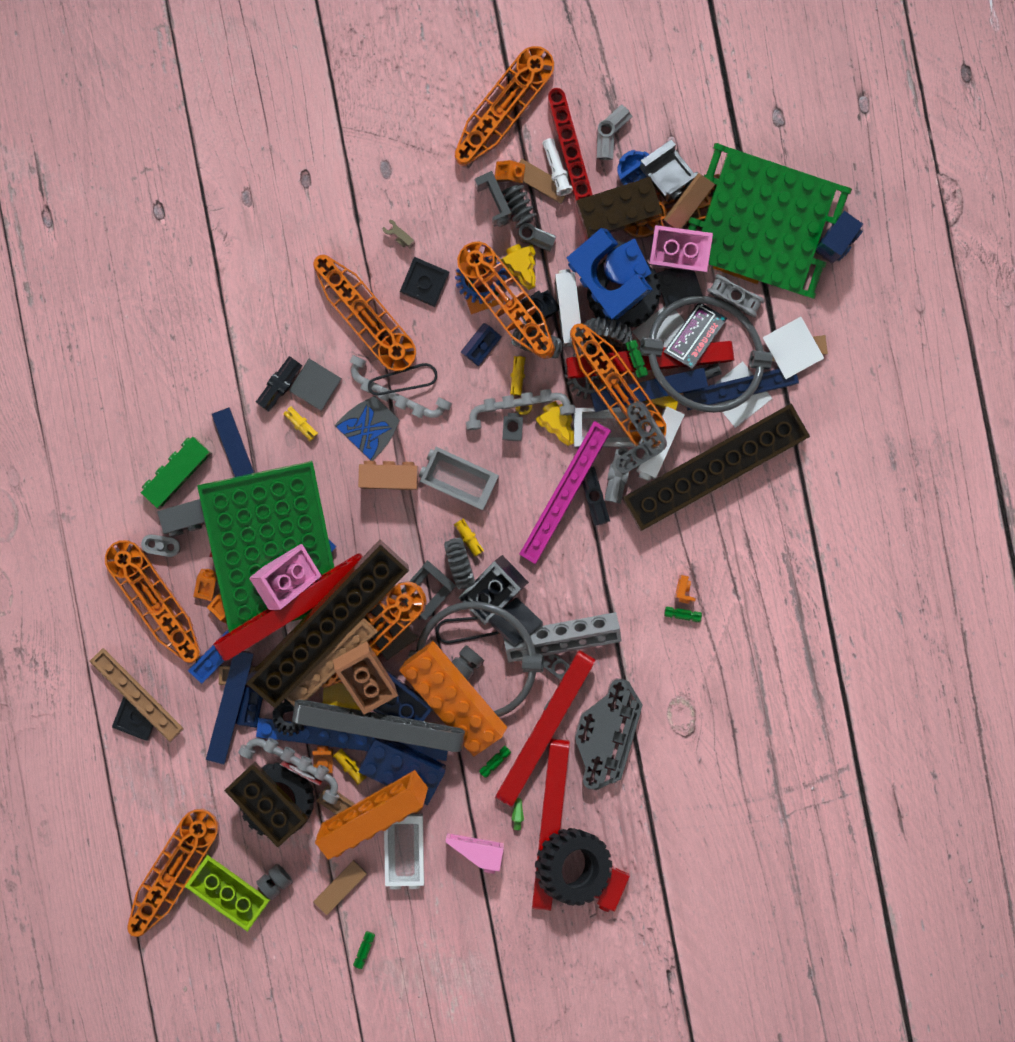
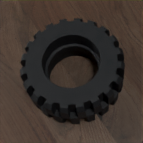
(640, 312)
(299, 785)
(594, 873)

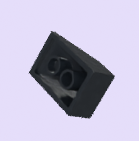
(494, 586)

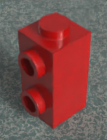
(611, 895)

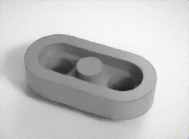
(161, 545)

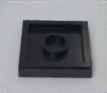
(424, 282)
(520, 612)
(132, 721)

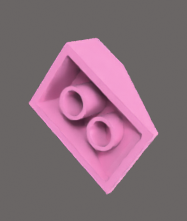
(681, 249)
(285, 578)
(481, 852)

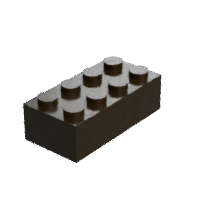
(619, 207)
(266, 804)

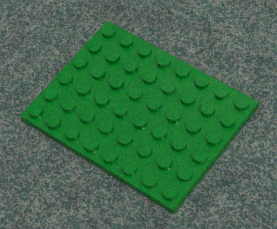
(257, 521)

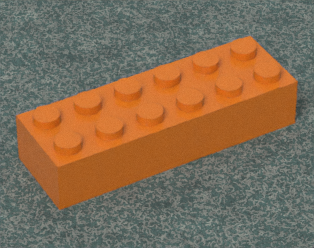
(453, 698)
(371, 815)

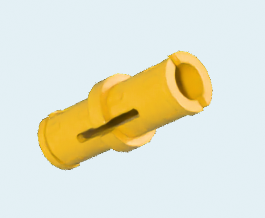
(517, 375)
(300, 423)
(468, 537)
(349, 766)

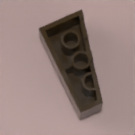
(399, 643)

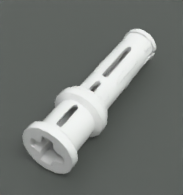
(558, 175)

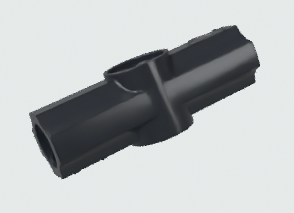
(279, 383)
(597, 508)

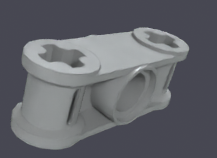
(728, 287)

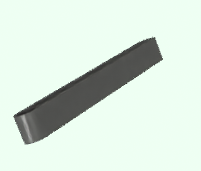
(378, 725)

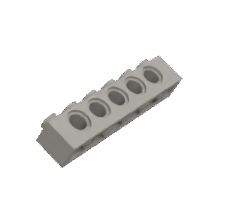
(569, 636)

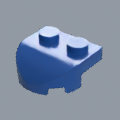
(629, 167)
(625, 262)

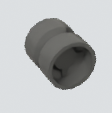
(467, 662)
(279, 877)

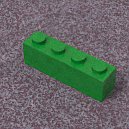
(176, 472)

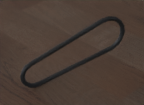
(402, 389)
(462, 639)

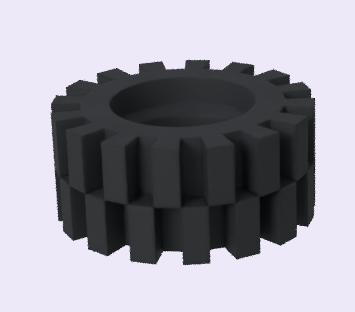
(280, 724)

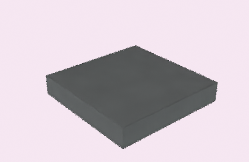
(315, 384)

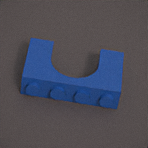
(585, 263)

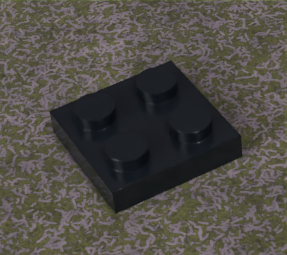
(678, 285)

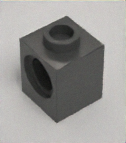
(512, 436)

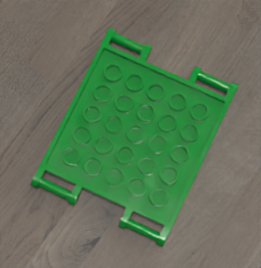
(768, 219)

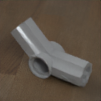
(614, 121)
(616, 478)

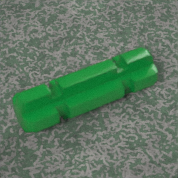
(636, 359)
(683, 614)
(495, 761)
(364, 950)

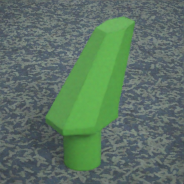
(517, 815)

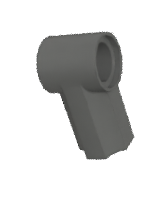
(538, 238)

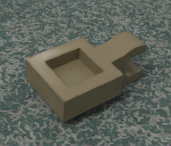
(402, 237)

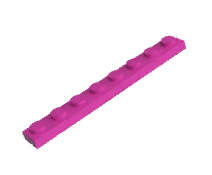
(565, 492)

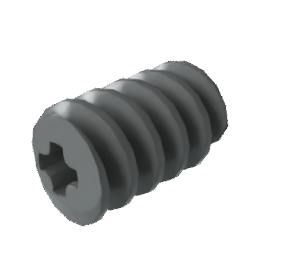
(518, 205)

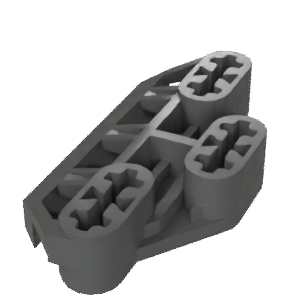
(604, 731)

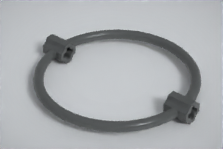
(758, 359)
(531, 662)

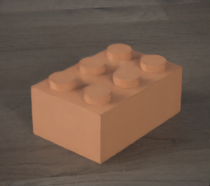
(388, 476)
(365, 678)

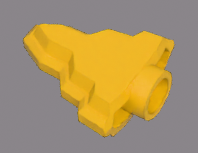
(521, 264)
(557, 423)

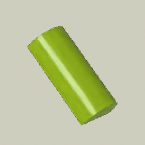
(227, 893)

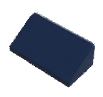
(481, 344)
(249, 708)

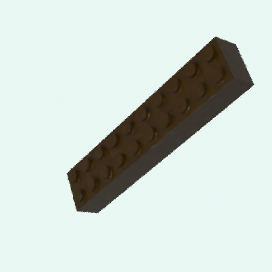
(716, 467)
(327, 623)

